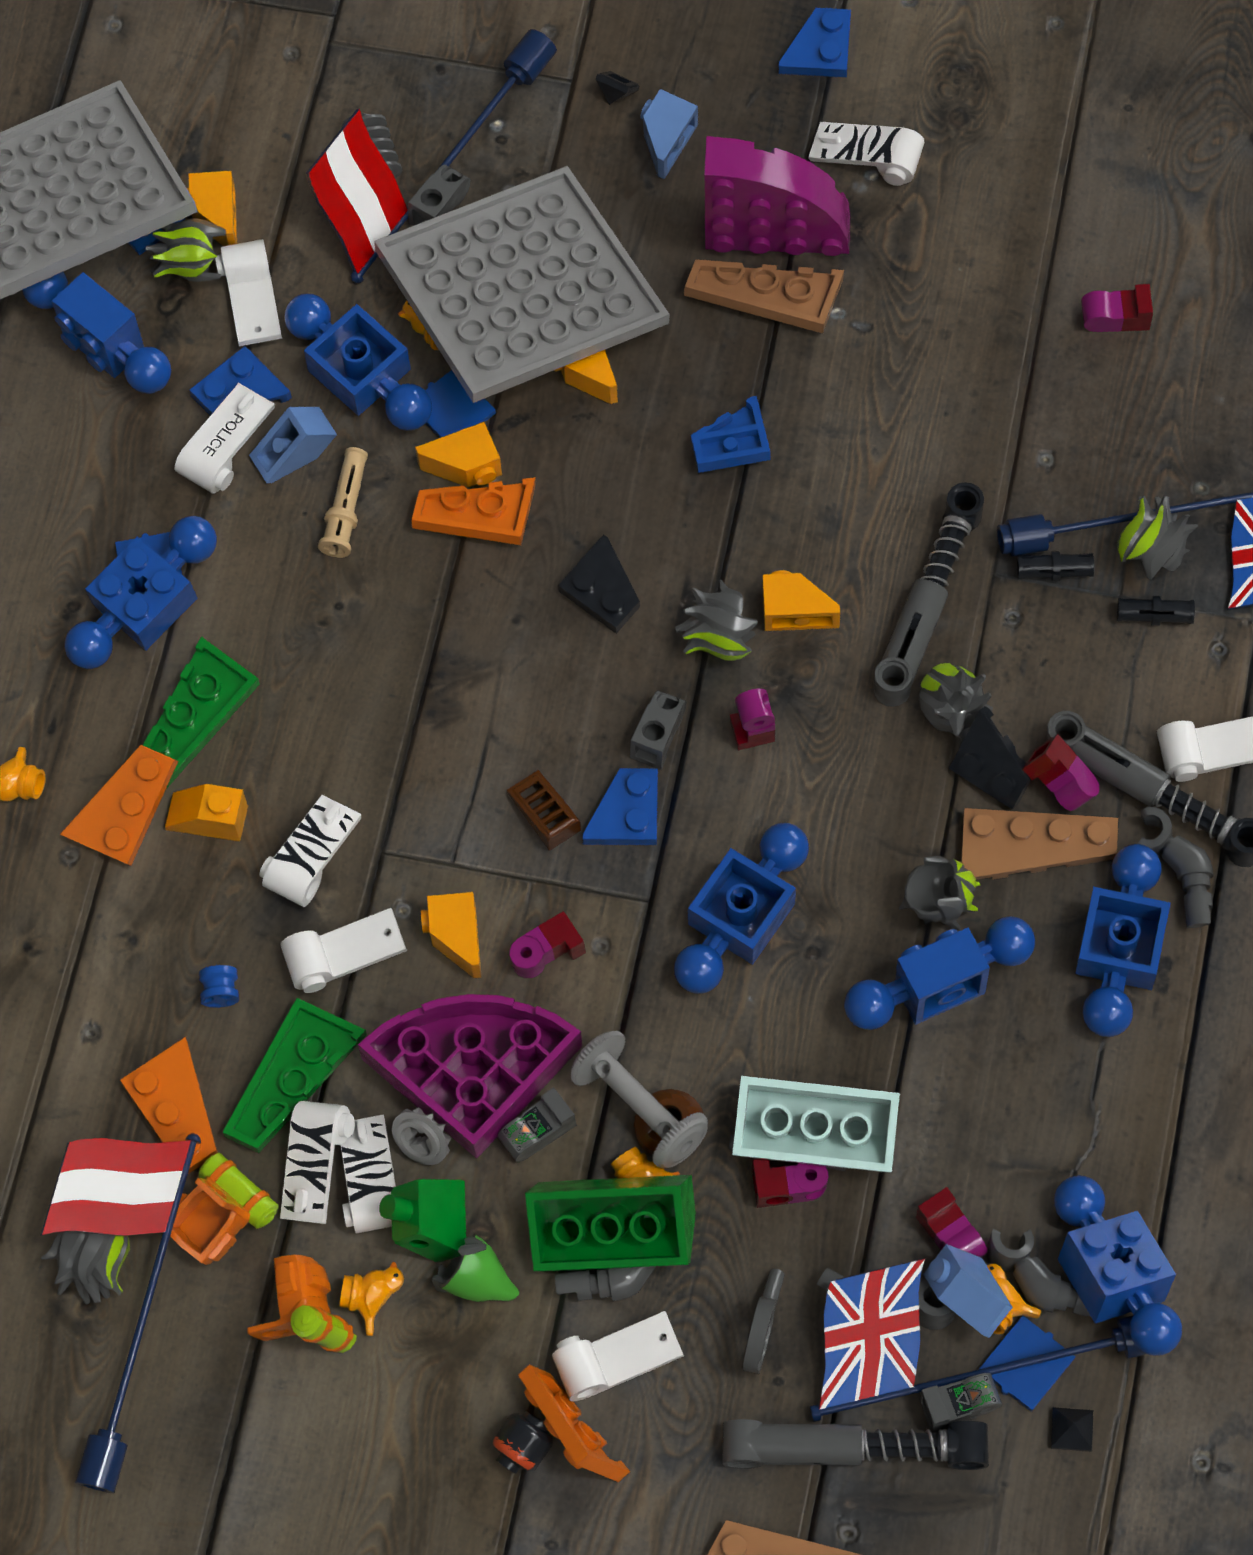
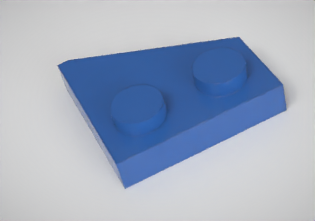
(820, 45)
(242, 369)
(732, 440)
(626, 811)

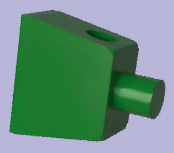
(428, 1217)

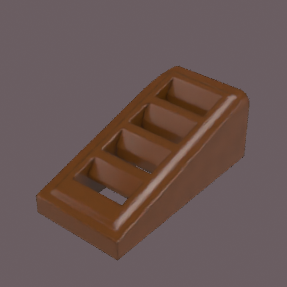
(560, 832)

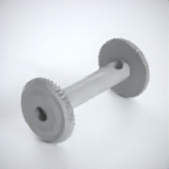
(601, 1056)

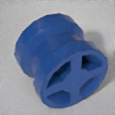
(218, 986)

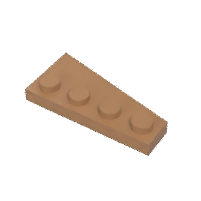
(779, 295)

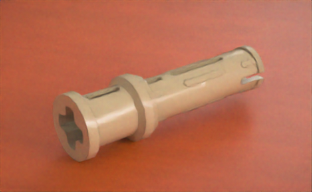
(342, 515)

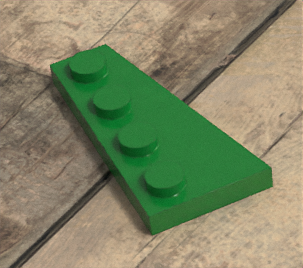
(294, 1067)

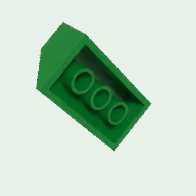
(611, 1222)

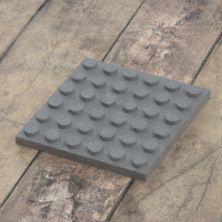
(81, 186)
(521, 283)

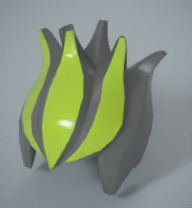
(186, 250)
(1155, 537)
(718, 624)
(952, 698)
(940, 891)
(89, 1262)

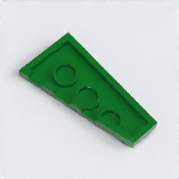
(202, 703)

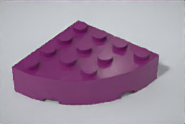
(771, 202)
(471, 1060)

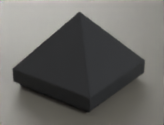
(615, 86)
(1072, 1429)

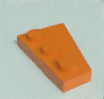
(480, 513)
(124, 807)
(172, 1100)
(561, 1414)

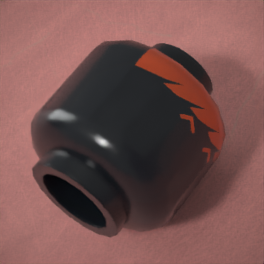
(522, 1442)

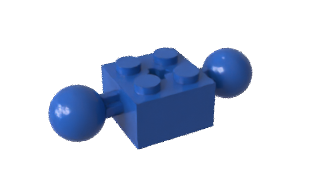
(101, 330)
(358, 360)
(119, 597)
(746, 930)
(1119, 962)
(940, 974)
(1117, 1266)

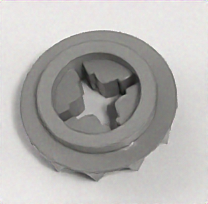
(420, 1149)

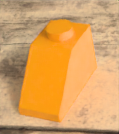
(216, 202)
(592, 376)
(462, 457)
(796, 603)
(208, 812)
(454, 929)

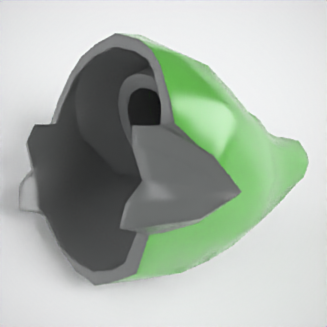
(475, 1274)

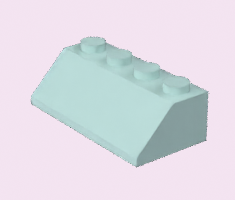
(816, 1124)

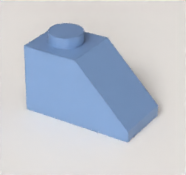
(667, 128)
(292, 442)
(968, 1289)

